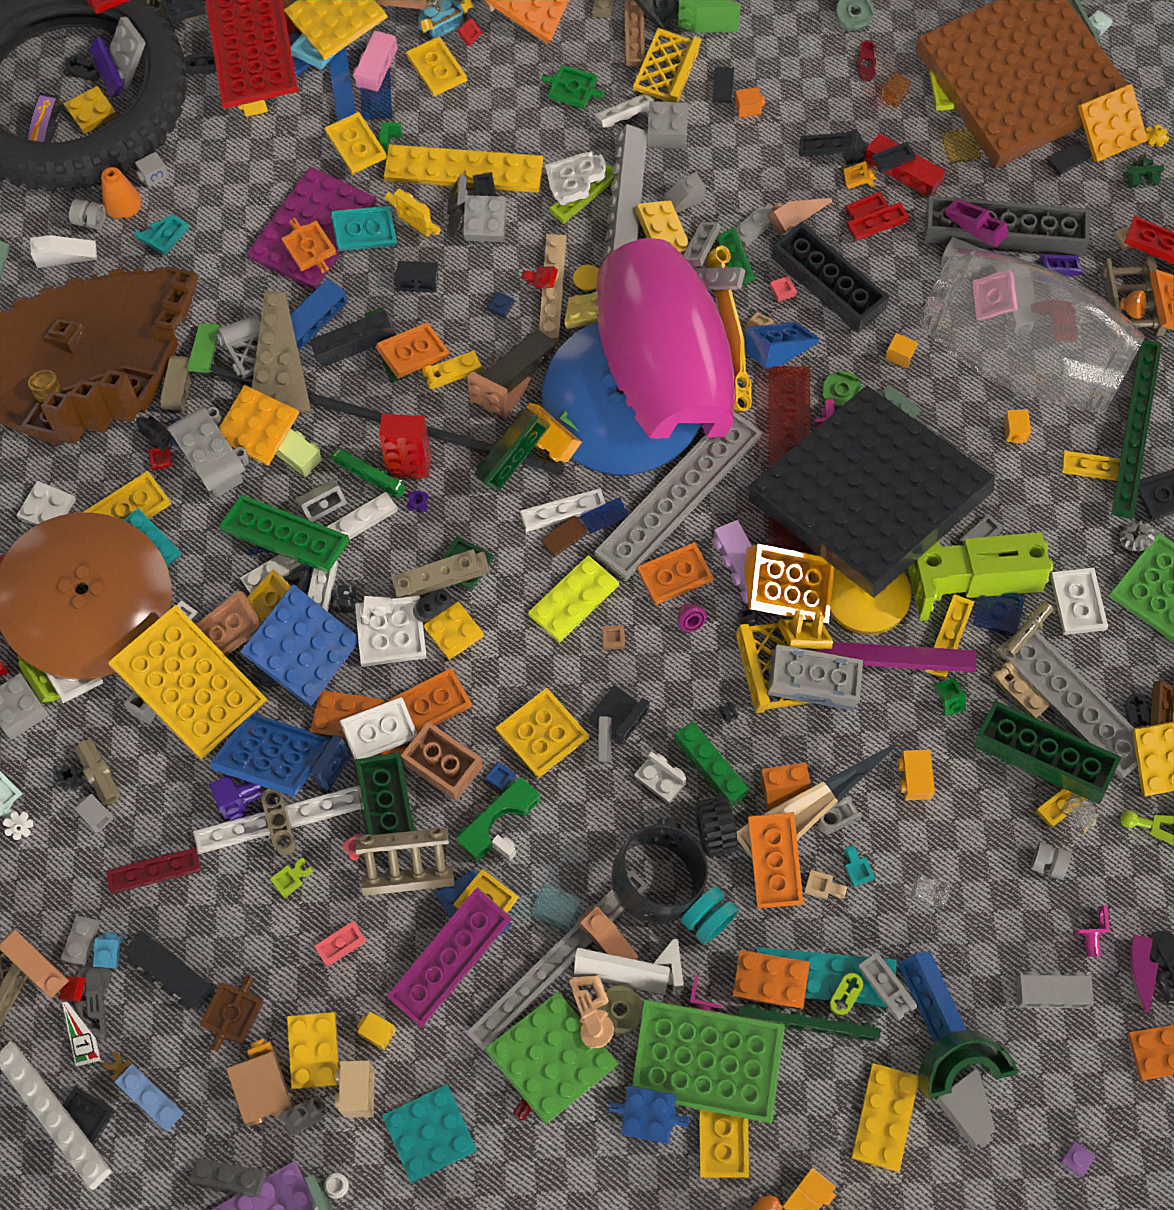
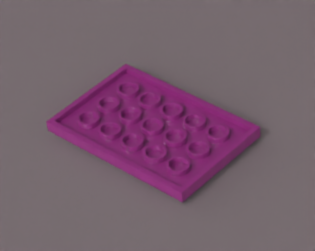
(308, 202)

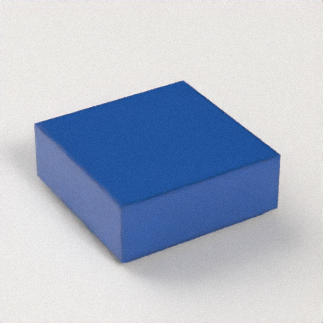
(500, 777)

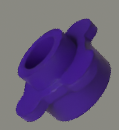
(413, 497)

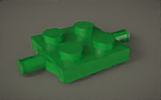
(572, 86)

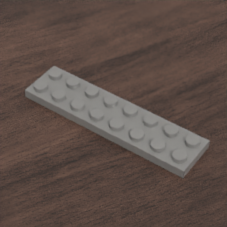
(1074, 699)

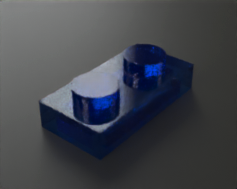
(604, 515)

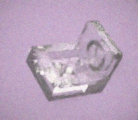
(1081, 811)
(930, 891)

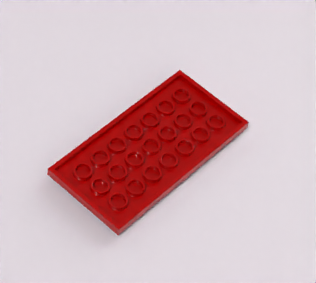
(251, 50)

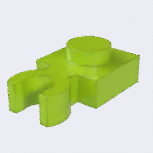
(289, 879)

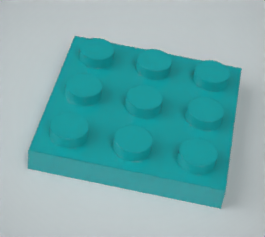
(429, 1133)

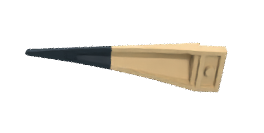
(816, 801)

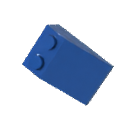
(777, 343)

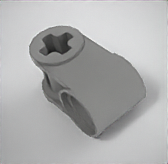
(842, 814)

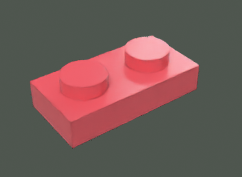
(340, 943)

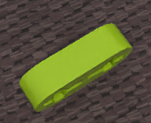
(841, 991)

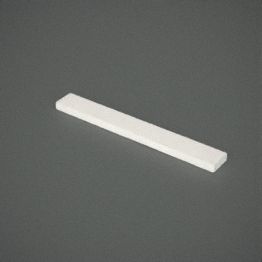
(256, 824)

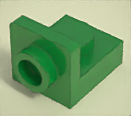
(951, 696)

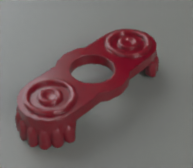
(866, 51)

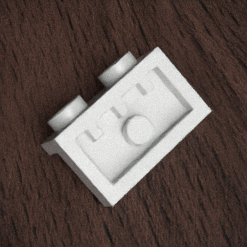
(661, 777)

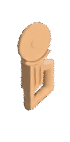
(596, 1026)

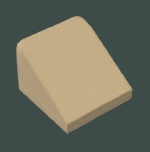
(758, 320)

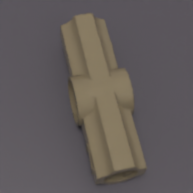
(97, 772)

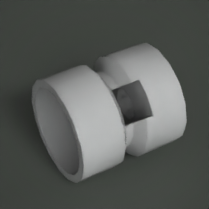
(87, 214)
(1050, 860)

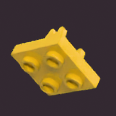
(805, 633)

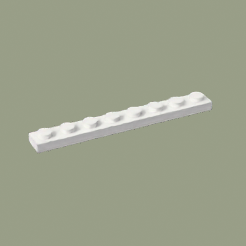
(351, 525)
(53, 1116)

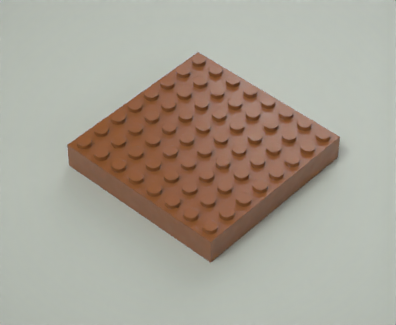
(1018, 73)

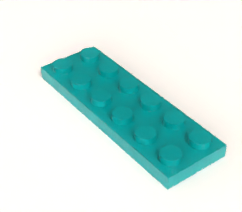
(827, 973)

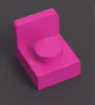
(826, 412)

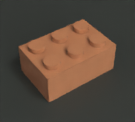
(442, 761)

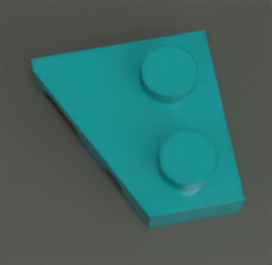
(163, 234)

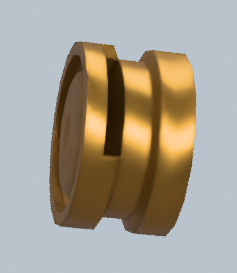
(43, 383)

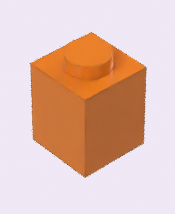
(749, 102)

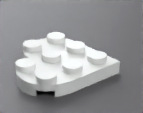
(572, 176)

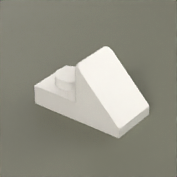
(671, 959)

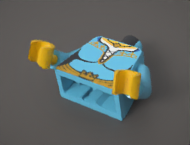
(442, 16)

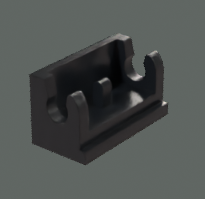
(417, 276)

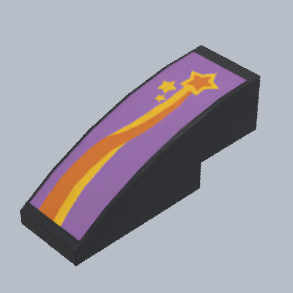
(44, 118)

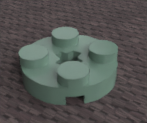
(850, 21)

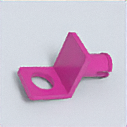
(1092, 935)
(701, 1004)

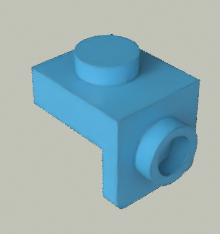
(107, 950)

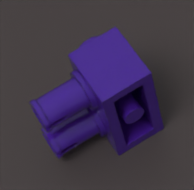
(233, 798)

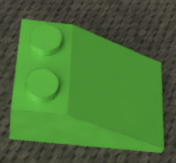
(709, 15)

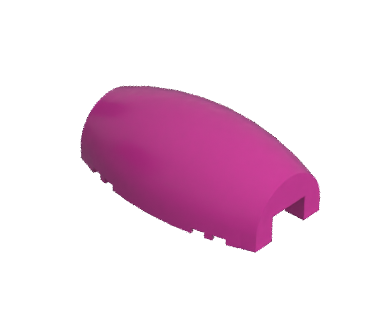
(664, 339)

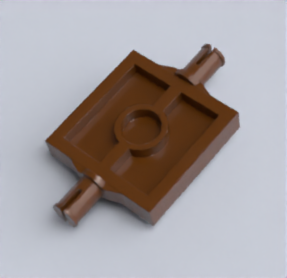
(232, 1013)

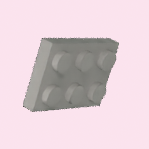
(126, 50)

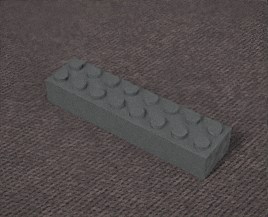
(1028, 226)

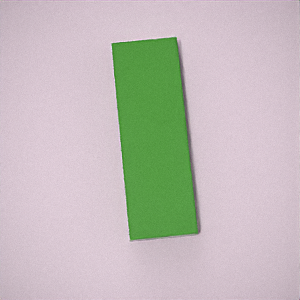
(203, 348)

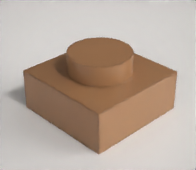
(613, 637)

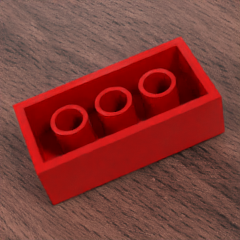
(405, 445)

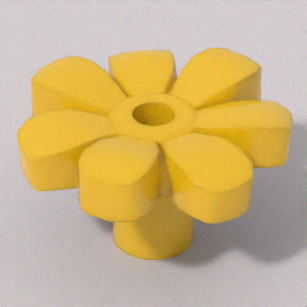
(1157, 135)

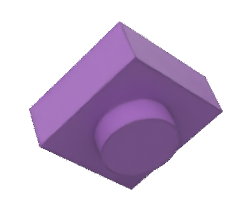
(1078, 1159)

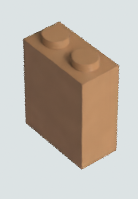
(259, 1087)

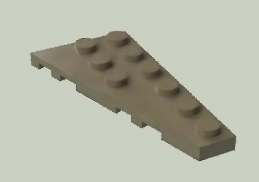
(278, 361)

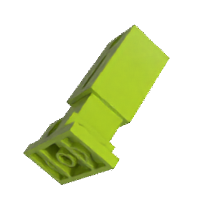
(980, 568)

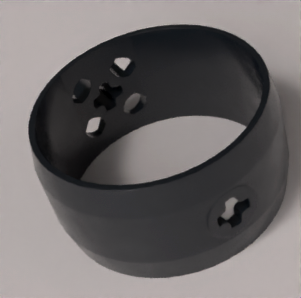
(686, 848)

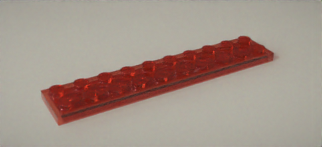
(786, 428)

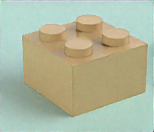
(355, 1089)

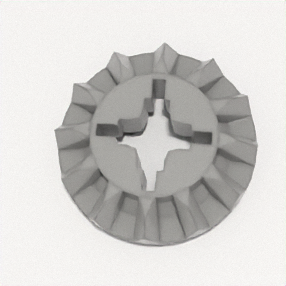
(1142, 541)

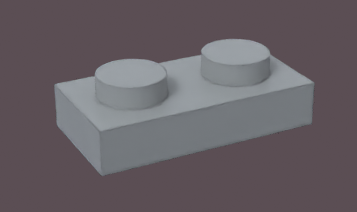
(80, 941)

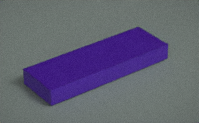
(106, 67)

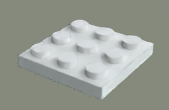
(391, 636)

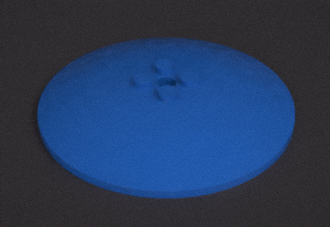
(610, 435)

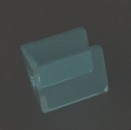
(556, 907)

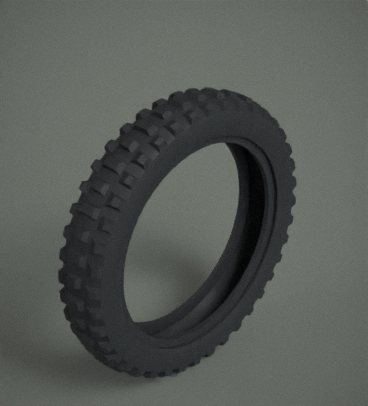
(127, 138)

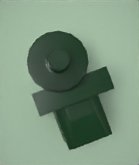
(1144, 169)

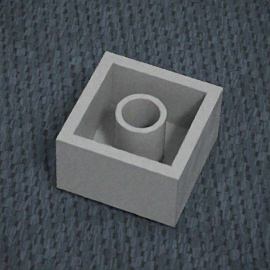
(667, 125)
(485, 218)
(19, 707)

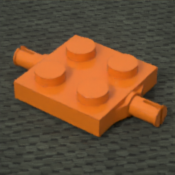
(308, 245)

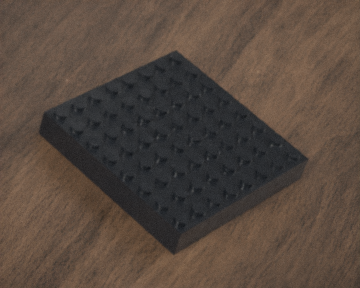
(871, 490)

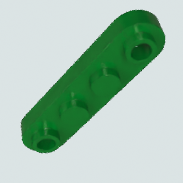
(362, 469)

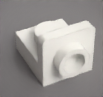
(377, 605)

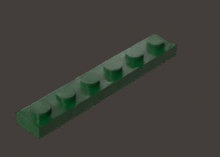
(818, 1024)

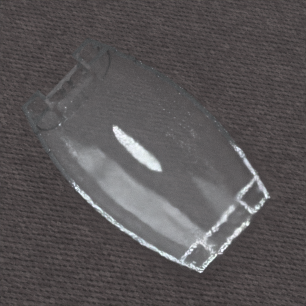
(1031, 329)

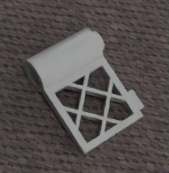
(240, 334)

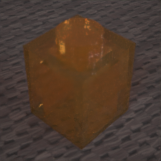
(895, 90)

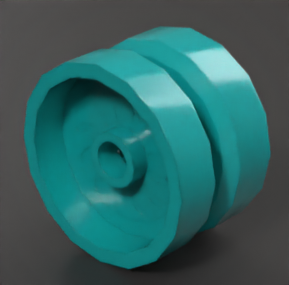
(710, 915)

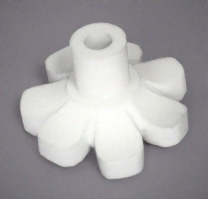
(16, 821)

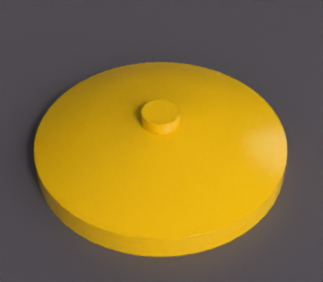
(863, 613)

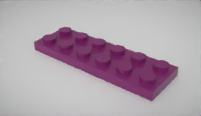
(449, 957)

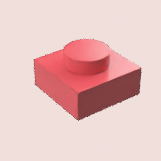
(783, 289)

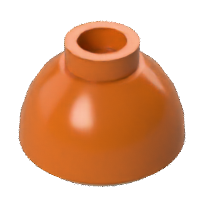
(1134, 304)

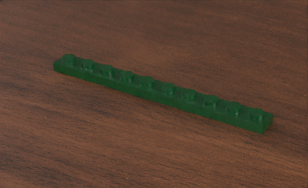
(1136, 430)

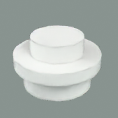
(336, 1185)

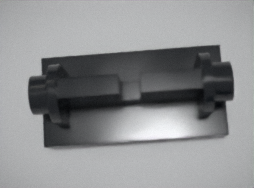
(154, 432)

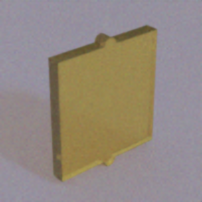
(960, 146)

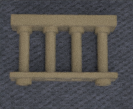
(1107, 273)
(441, 574)
(410, 879)

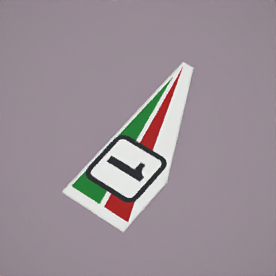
(82, 1040)

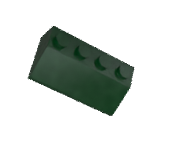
(511, 449)

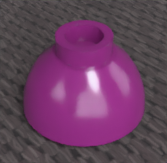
(691, 617)

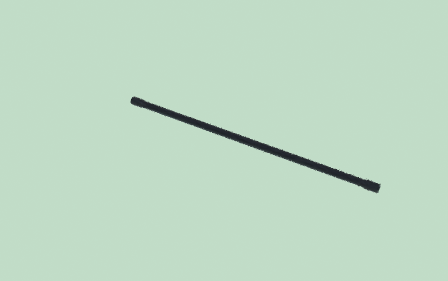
(545, 464)

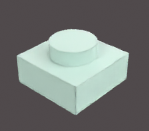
(1100, 22)

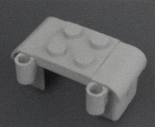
(209, 450)

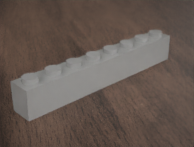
(626, 187)

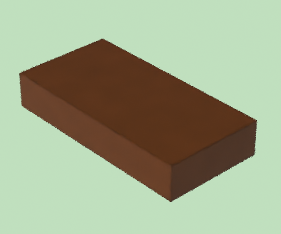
(564, 536)

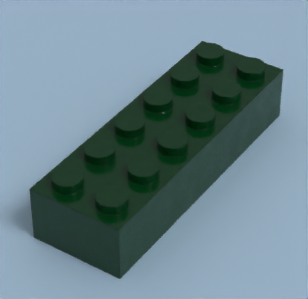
(1047, 752)

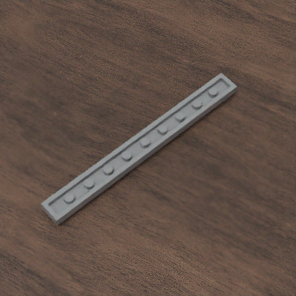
(542, 974)

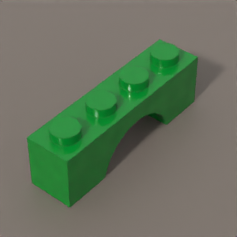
(517, 799)

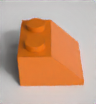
(784, 783)

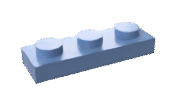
(149, 1097)

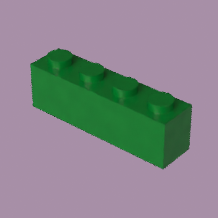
(710, 764)

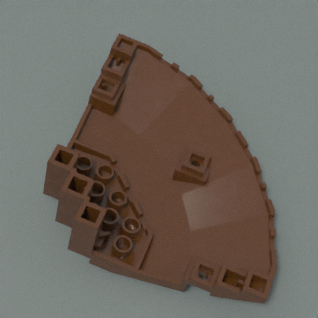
(102, 341)

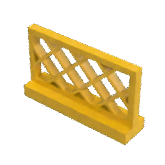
(681, 75)
(753, 664)

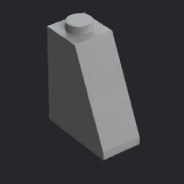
(969, 1110)

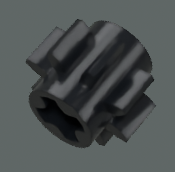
(68, 772)

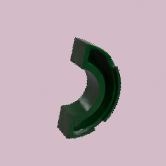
(957, 1051)

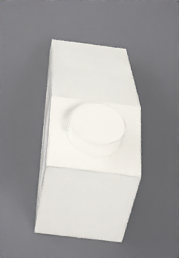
(61, 250)

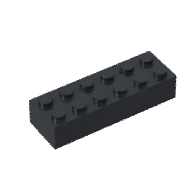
(830, 277)

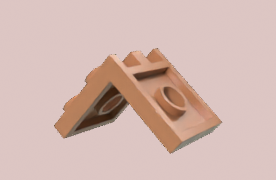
(493, 396)

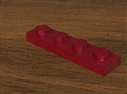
(153, 871)

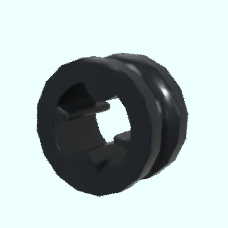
(748, 616)
(728, 712)

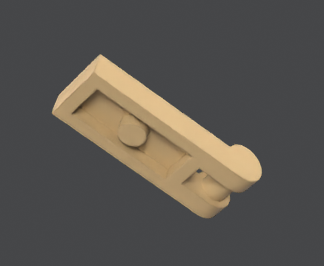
(1020, 690)

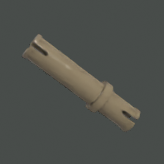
(1043, 612)

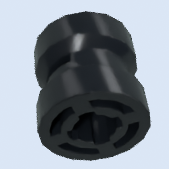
(344, 601)

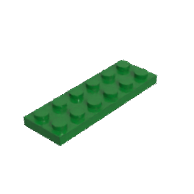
(284, 533)

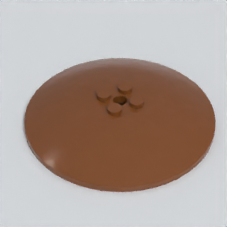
(71, 631)

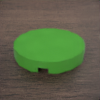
(840, 387)

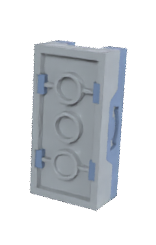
(815, 677)

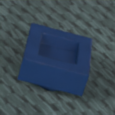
(500, 304)

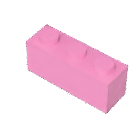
(375, 60)

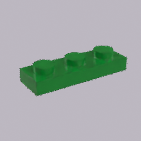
(738, 257)

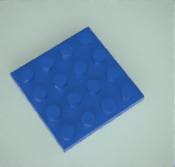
(300, 645)
(270, 754)

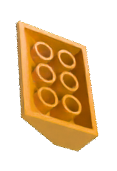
(788, 581)

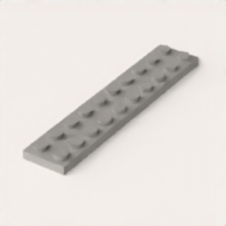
(676, 497)

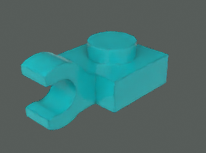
(857, 869)

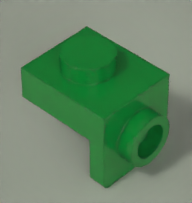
(389, 130)

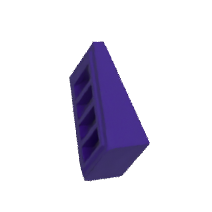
(1050, 260)

